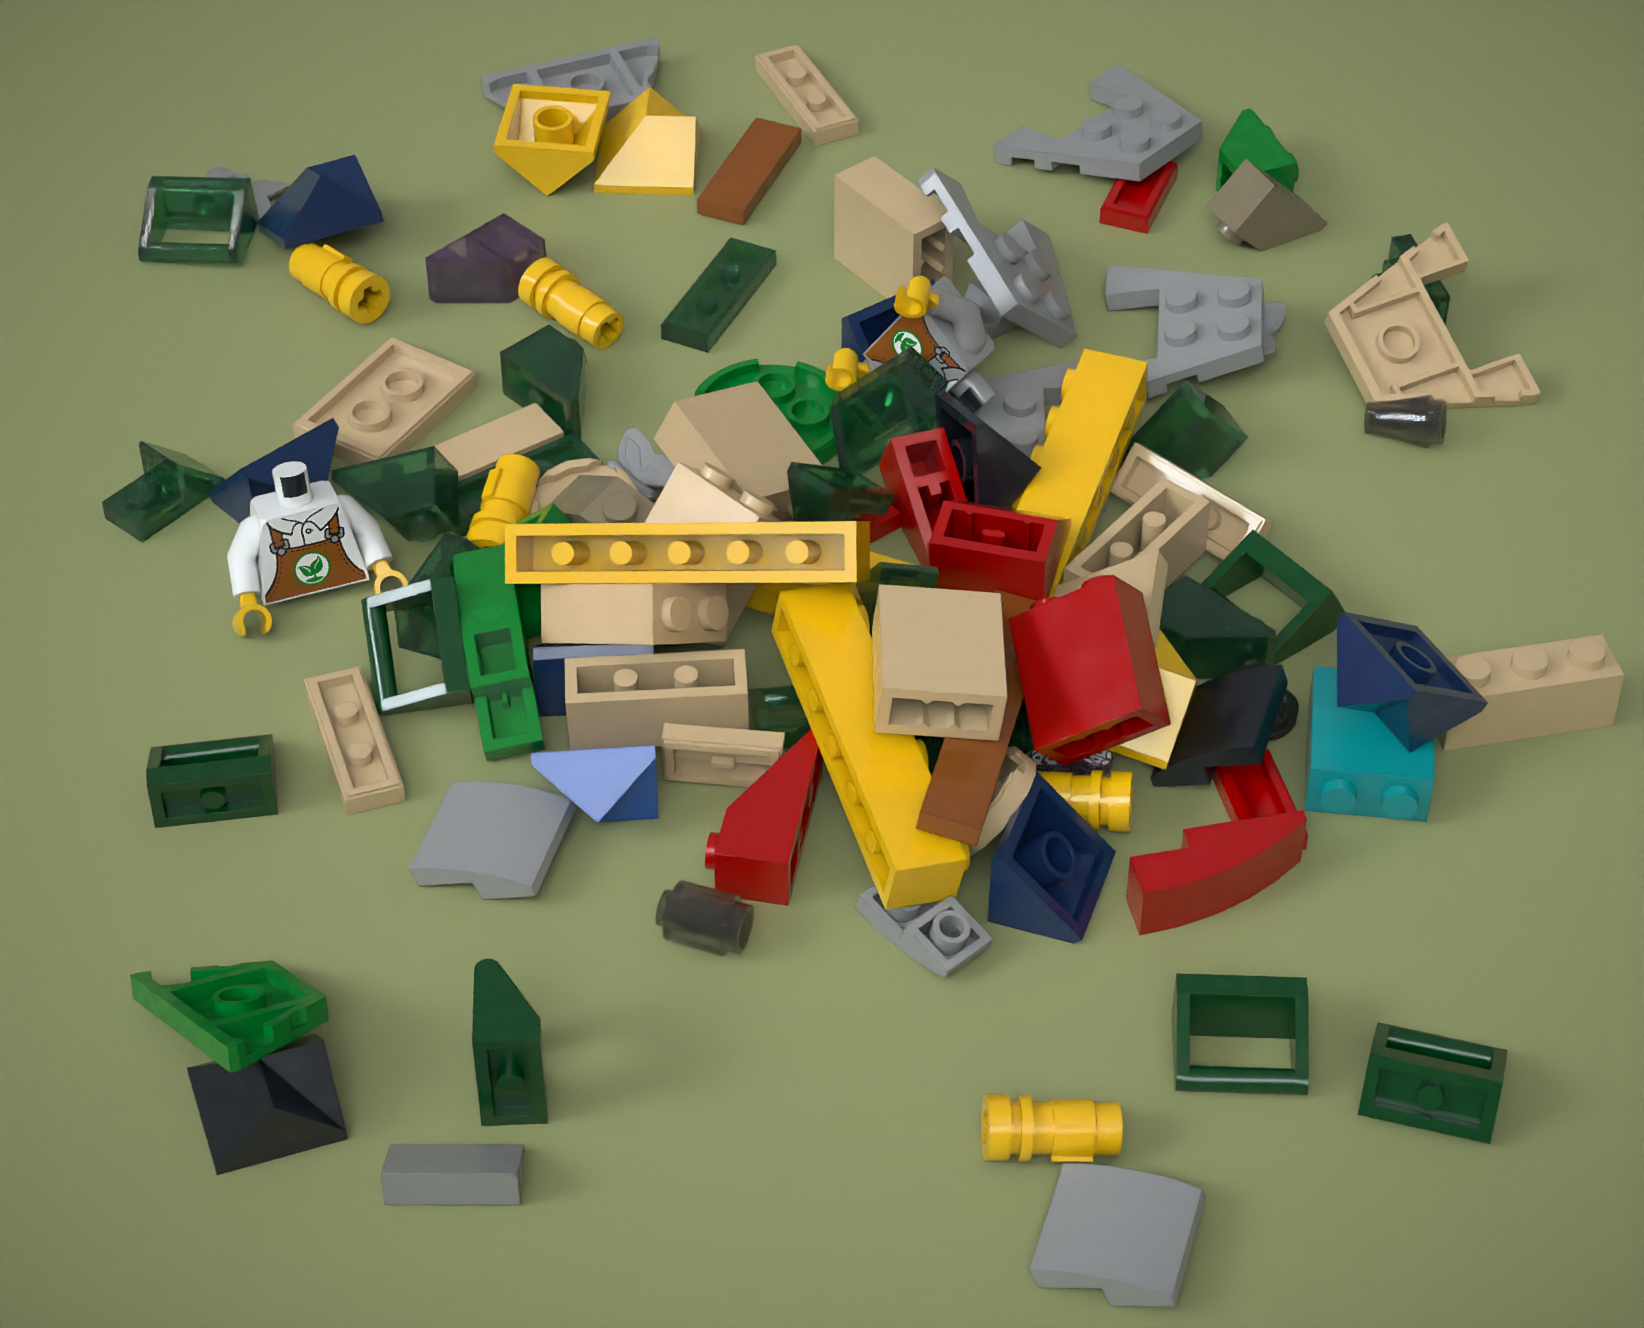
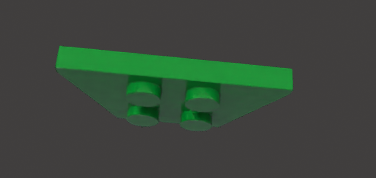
(235, 1009)

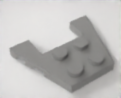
(1123, 142)
(1013, 267)
(1204, 321)
(1019, 404)

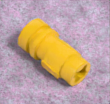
(345, 284)
(559, 296)
(505, 499)
(1097, 797)
(1057, 1128)

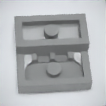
(493, 838)
(1118, 1234)

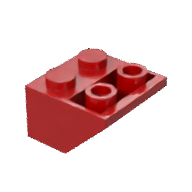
(996, 549)

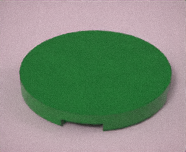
(797, 393)

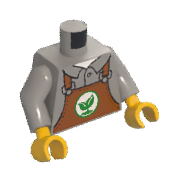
(940, 328)

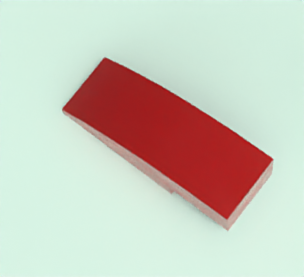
(1212, 870)

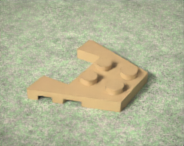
(1401, 345)

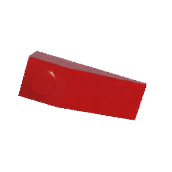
(921, 476)
(768, 828)

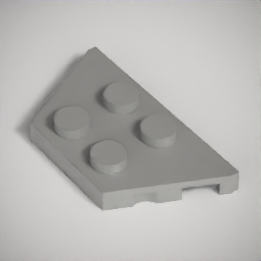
(620, 69)

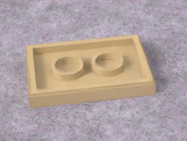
(390, 402)

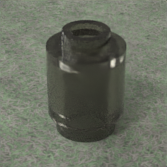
(704, 918)

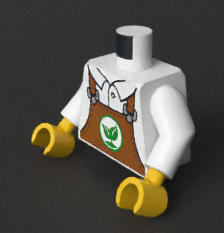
(302, 545)

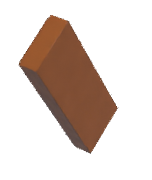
(749, 171)

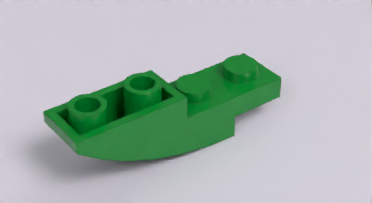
(497, 654)

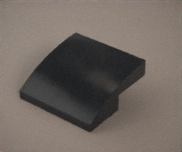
(1225, 725)

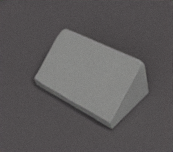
(453, 1174)

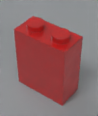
(1088, 670)

